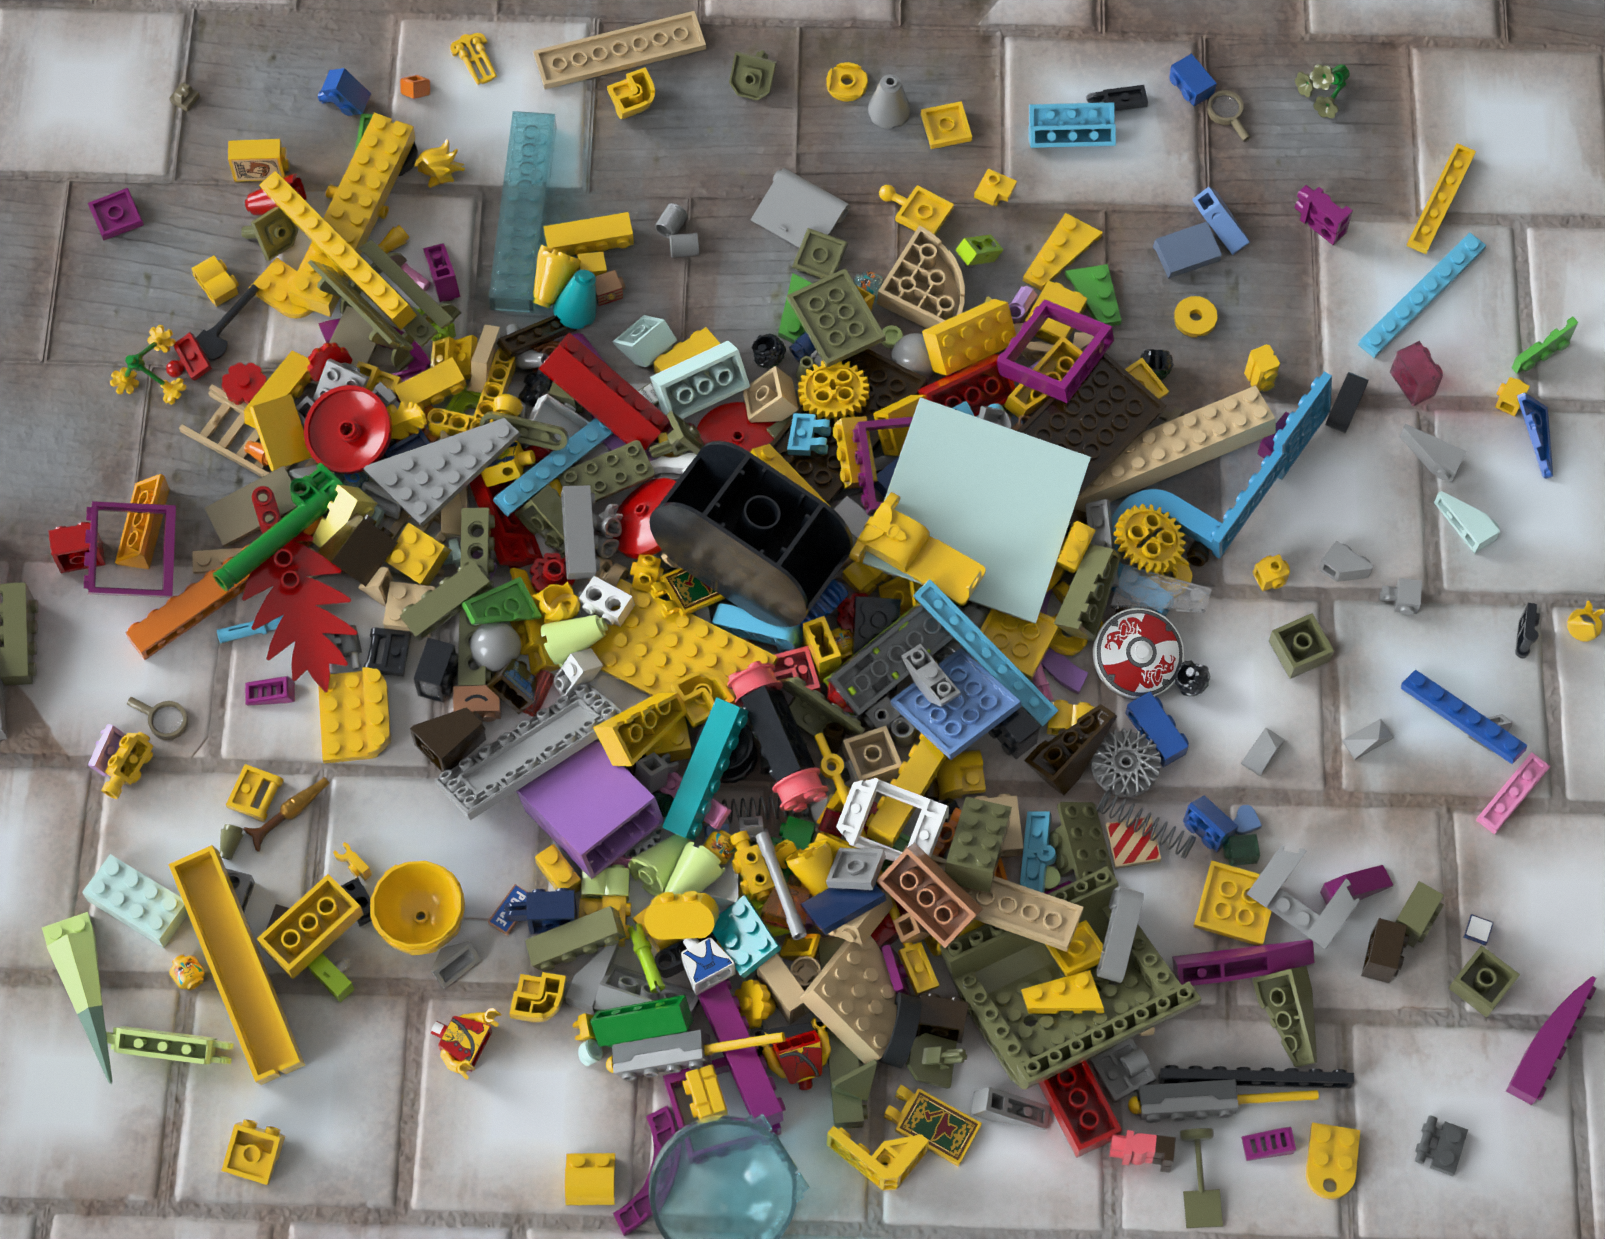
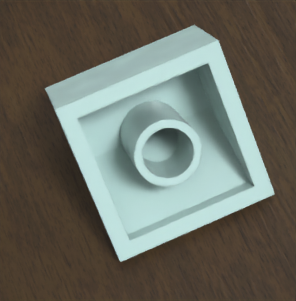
(645, 340)

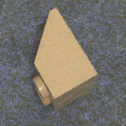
(770, 397)

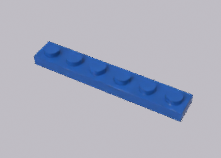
(1464, 716)

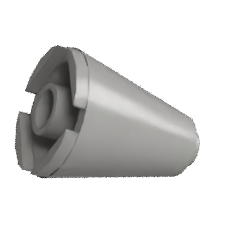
(889, 103)

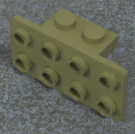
(611, 471)
(813, 712)
(1079, 840)

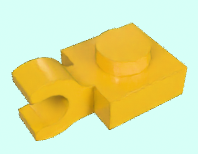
(357, 865)

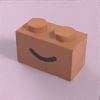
(477, 699)

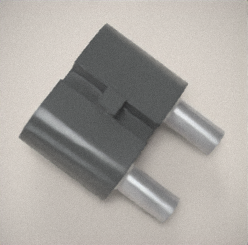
(349, 647)

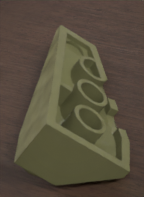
(544, 516)
(1289, 1004)

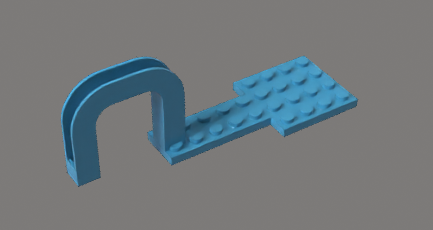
(1287, 448)

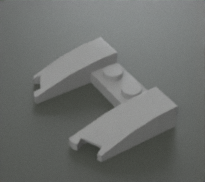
(1317, 927)

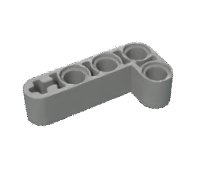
(1126, 909)

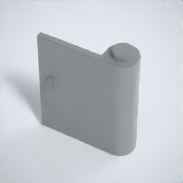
(796, 205)

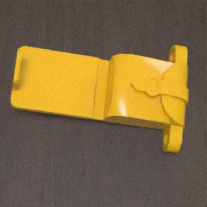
(914, 552)

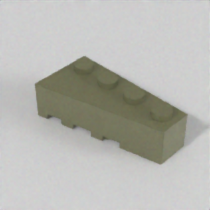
(1089, 593)
(17, 634)

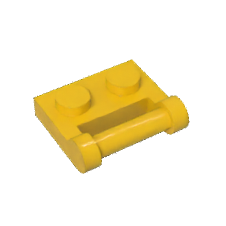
(247, 790)

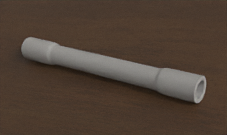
(793, 918)

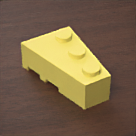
(347, 503)

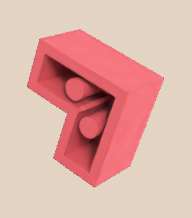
(797, 664)

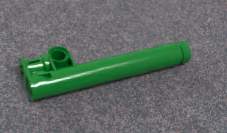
(311, 505)

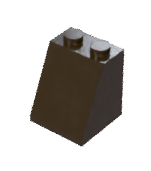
(359, 548)
(449, 737)

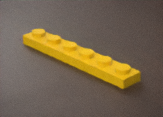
(1441, 198)

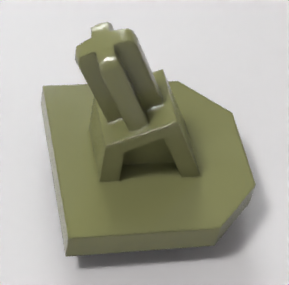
(752, 75)
(273, 231)
(679, 440)
(933, 1059)

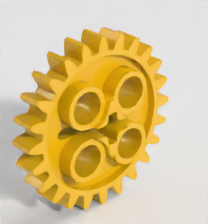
(835, 388)
(1143, 525)

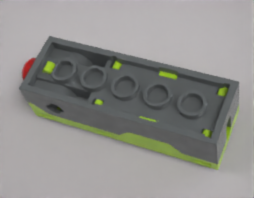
(880, 662)

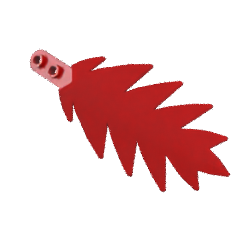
(296, 600)

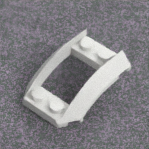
(860, 802)

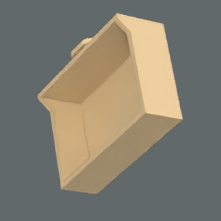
(483, 357)

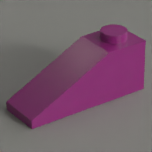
(442, 272)
(1363, 883)

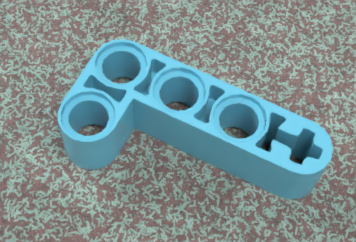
(744, 625)

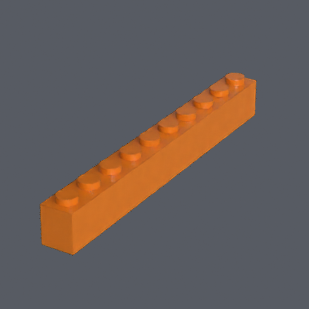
(187, 609)

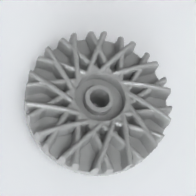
(1130, 749)

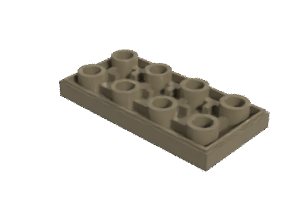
(353, 334)
(235, 514)

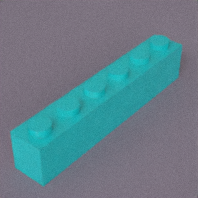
(705, 769)

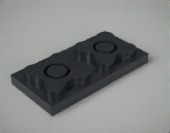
(871, 618)

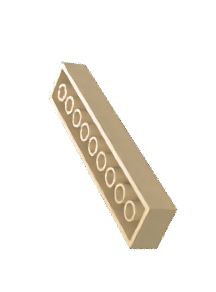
(1183, 445)

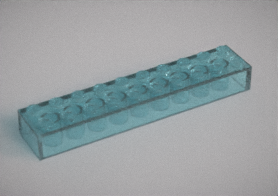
(522, 211)

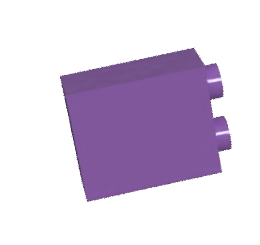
(591, 808)

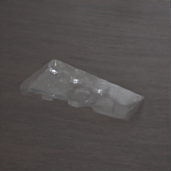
(1158, 592)

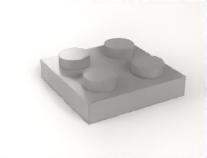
(856, 868)

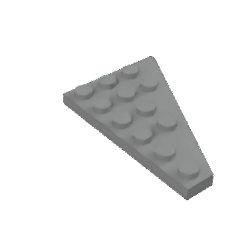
(437, 472)

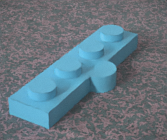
(1036, 851)

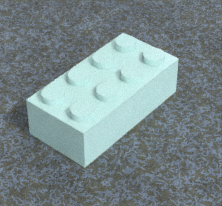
(701, 381)
(136, 901)

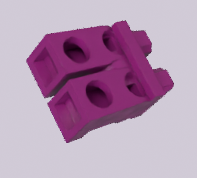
(1323, 214)

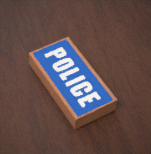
(498, 920)

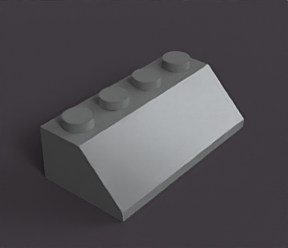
(629, 987)

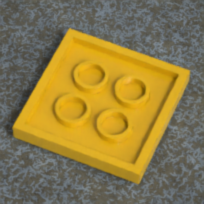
(1020, 639)
(1228, 908)

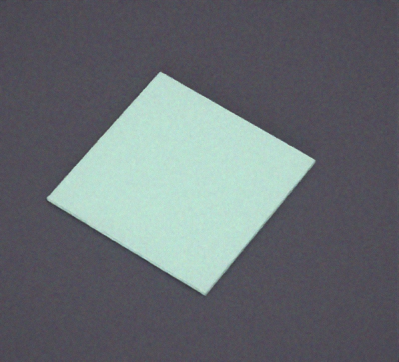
(990, 498)

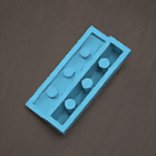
(1072, 125)

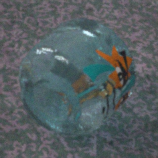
(869, 281)

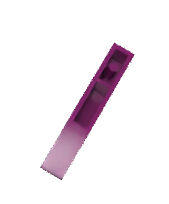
(1242, 962)
(1548, 1046)

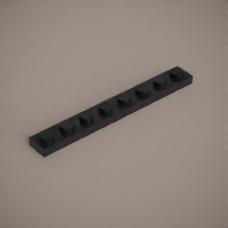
(1264, 1077)

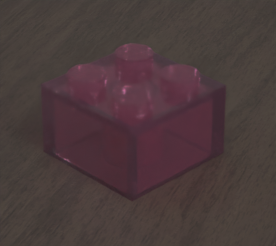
(1416, 373)

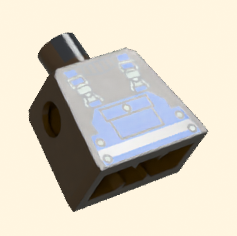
(514, 685)

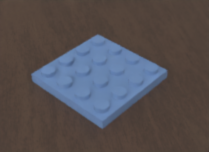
(967, 717)

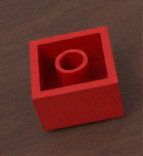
(69, 547)

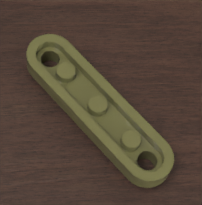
(532, 431)

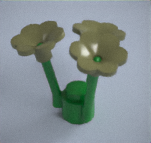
(1322, 78)

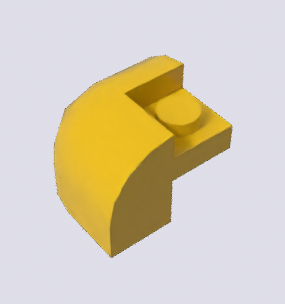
(538, 997)

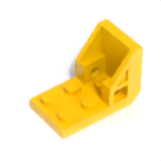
(899, 1155)

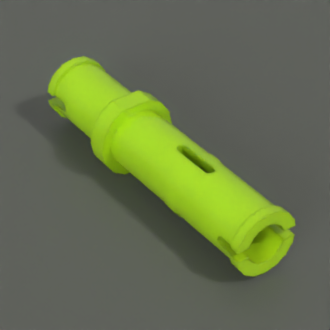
(643, 950)

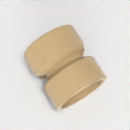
(611, 573)
(805, 970)

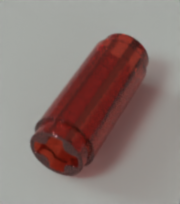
(544, 683)

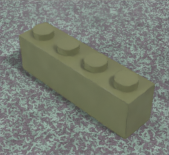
(445, 601)
(575, 938)

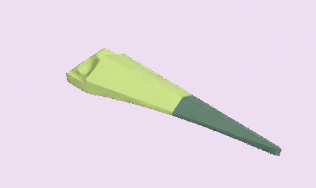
(75, 957)

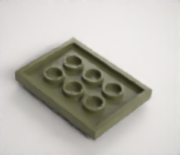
(836, 317)

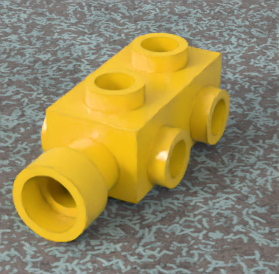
(128, 763)
(751, 869)

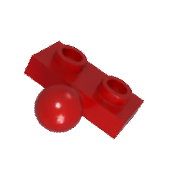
(191, 358)

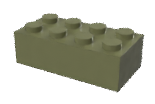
(978, 843)

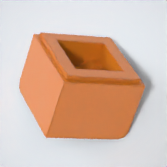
(415, 86)

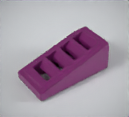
(284, 691)
(1267, 1135)

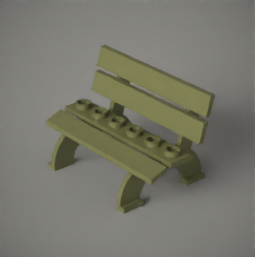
(383, 333)

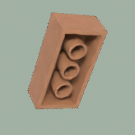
(929, 895)

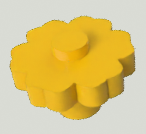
(755, 1002)

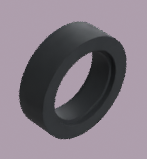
(904, 1030)

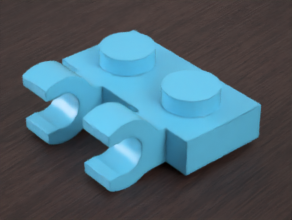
(802, 434)

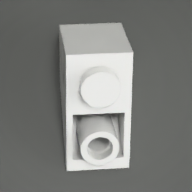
(578, 669)

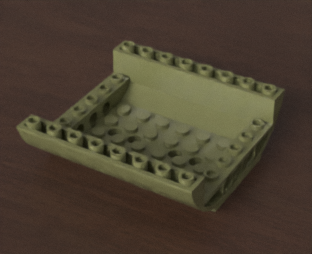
(995, 964)

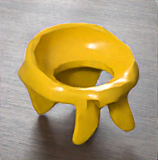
(1584, 630)

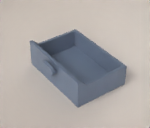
(1187, 250)

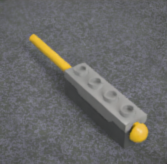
(674, 1052)
(1201, 1100)

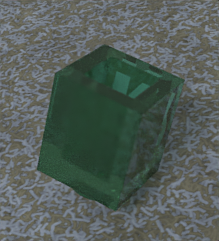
(1242, 850)

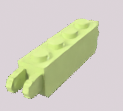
(167, 1045)

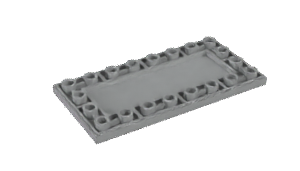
(526, 751)

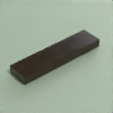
(533, 336)

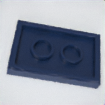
(839, 906)

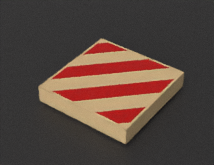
(1130, 847)

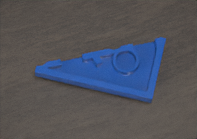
(1537, 423)

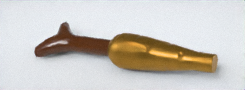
(288, 810)

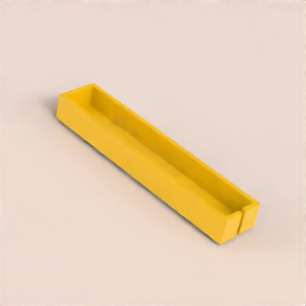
(356, 204)
(236, 965)

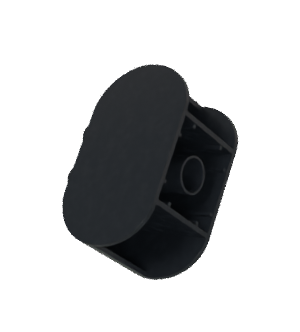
(751, 534)

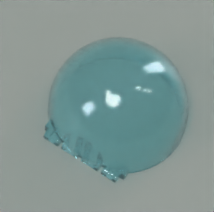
(724, 1181)

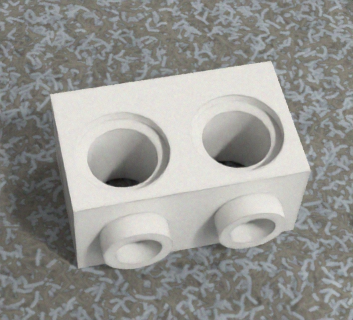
(609, 598)

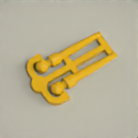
(478, 39)

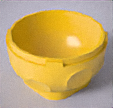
(416, 890)

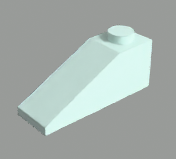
(1470, 523)

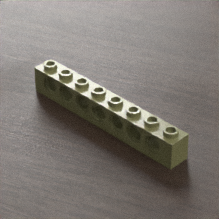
(470, 521)

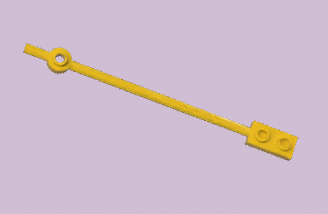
(912, 955)

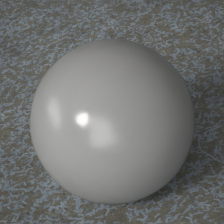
(912, 354)
(495, 645)

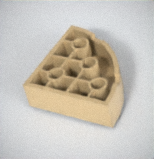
(924, 282)
(856, 999)

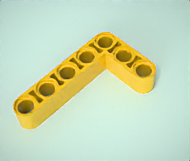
(493, 387)

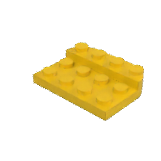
(354, 716)

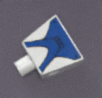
(706, 964)

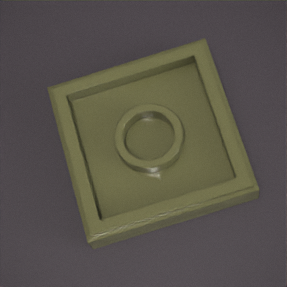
(819, 254)

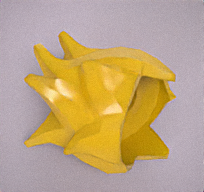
(439, 164)
(558, 603)

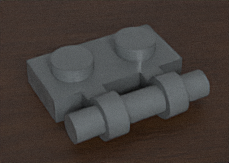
(1448, 1148)

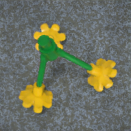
(126, 377)

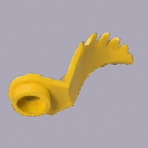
(406, 419)

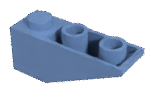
(1221, 219)

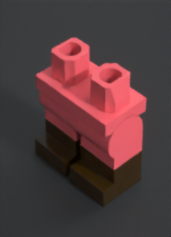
(1144, 1149)

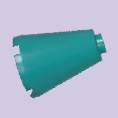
(577, 301)

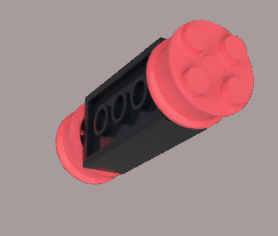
(779, 736)

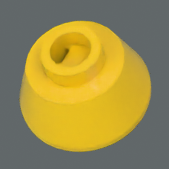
(508, 405)

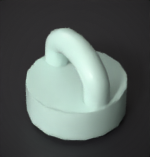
(590, 1052)

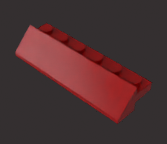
(603, 392)
(513, 541)

